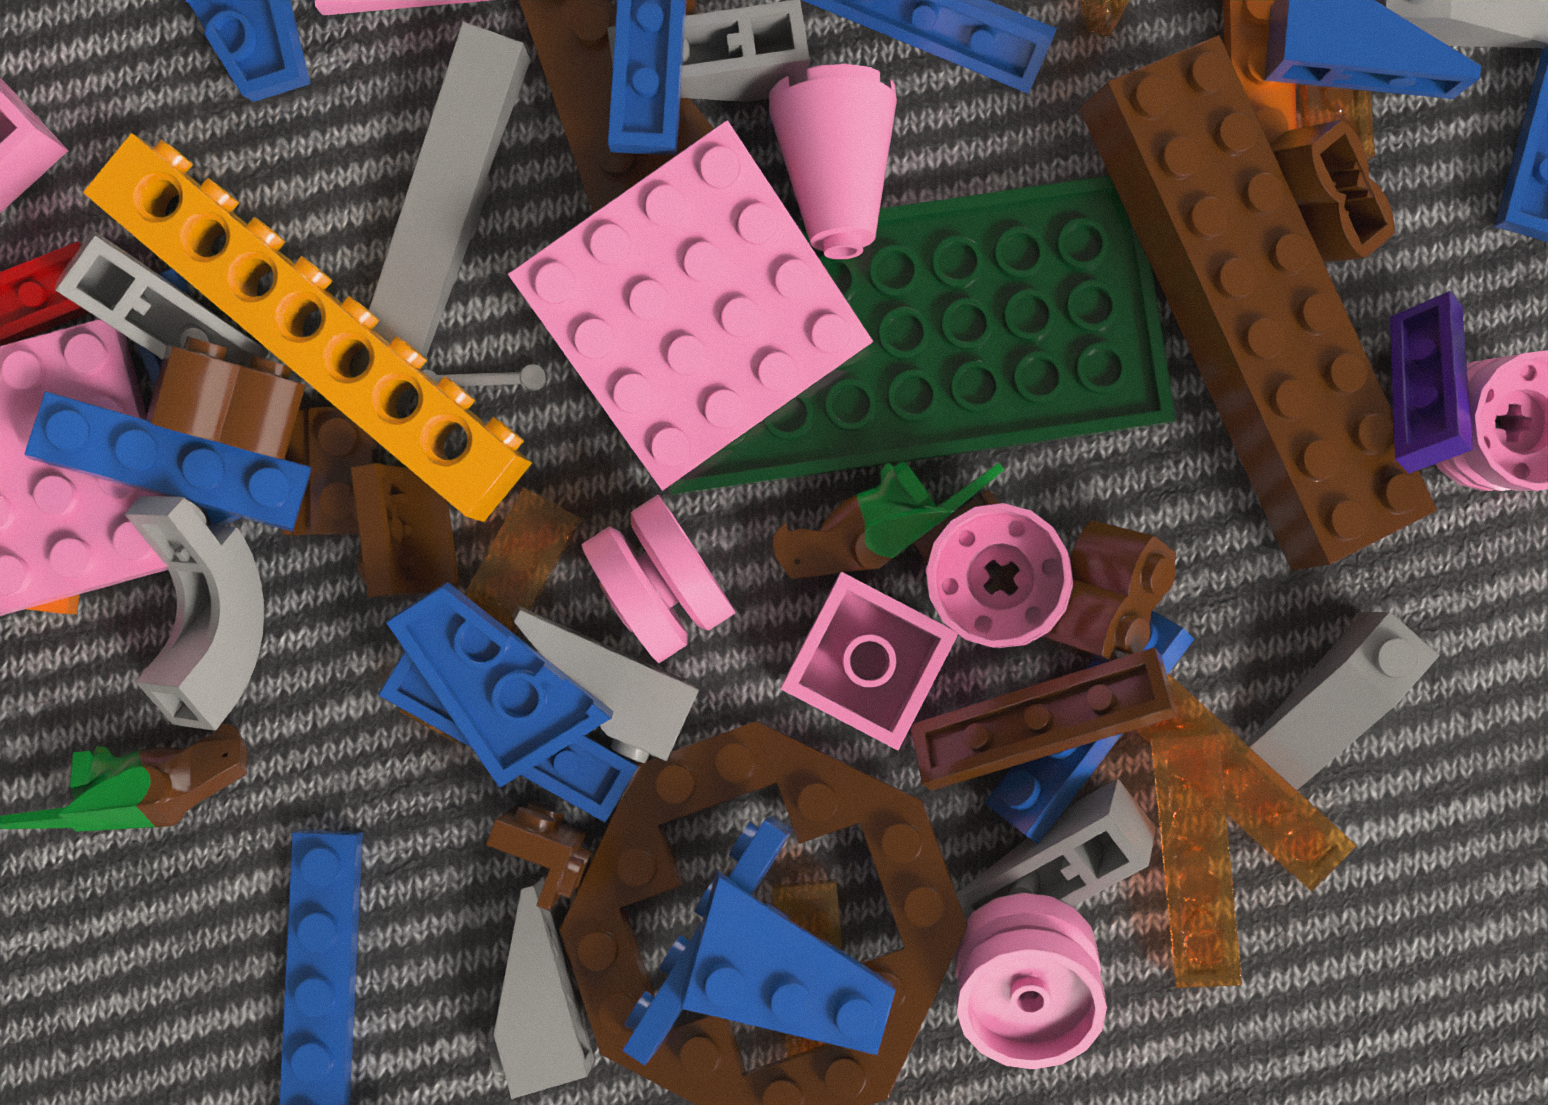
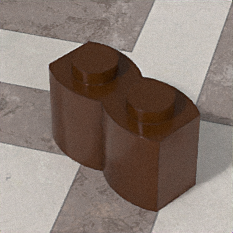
(1334, 190)
(225, 400)
(1115, 587)

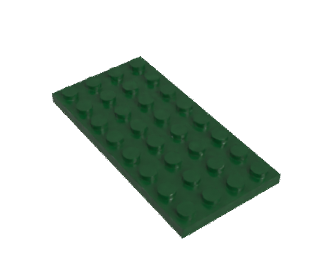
(987, 334)

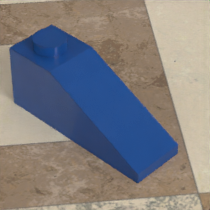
(1361, 49)

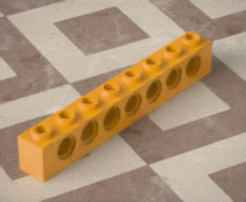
(135, 193)

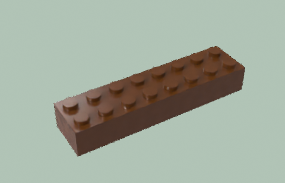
(1255, 304)

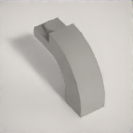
(216, 618)

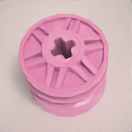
(1517, 454)
(961, 579)

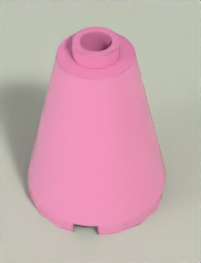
(836, 151)

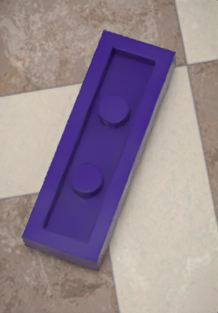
(1430, 383)

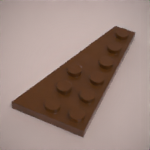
(579, 71)

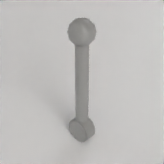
(531, 377)

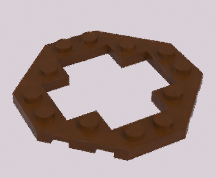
(821, 796)

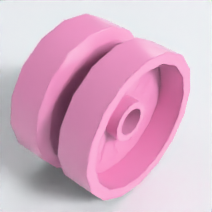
(651, 583)
(1029, 981)

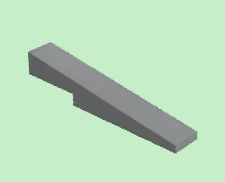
(446, 190)

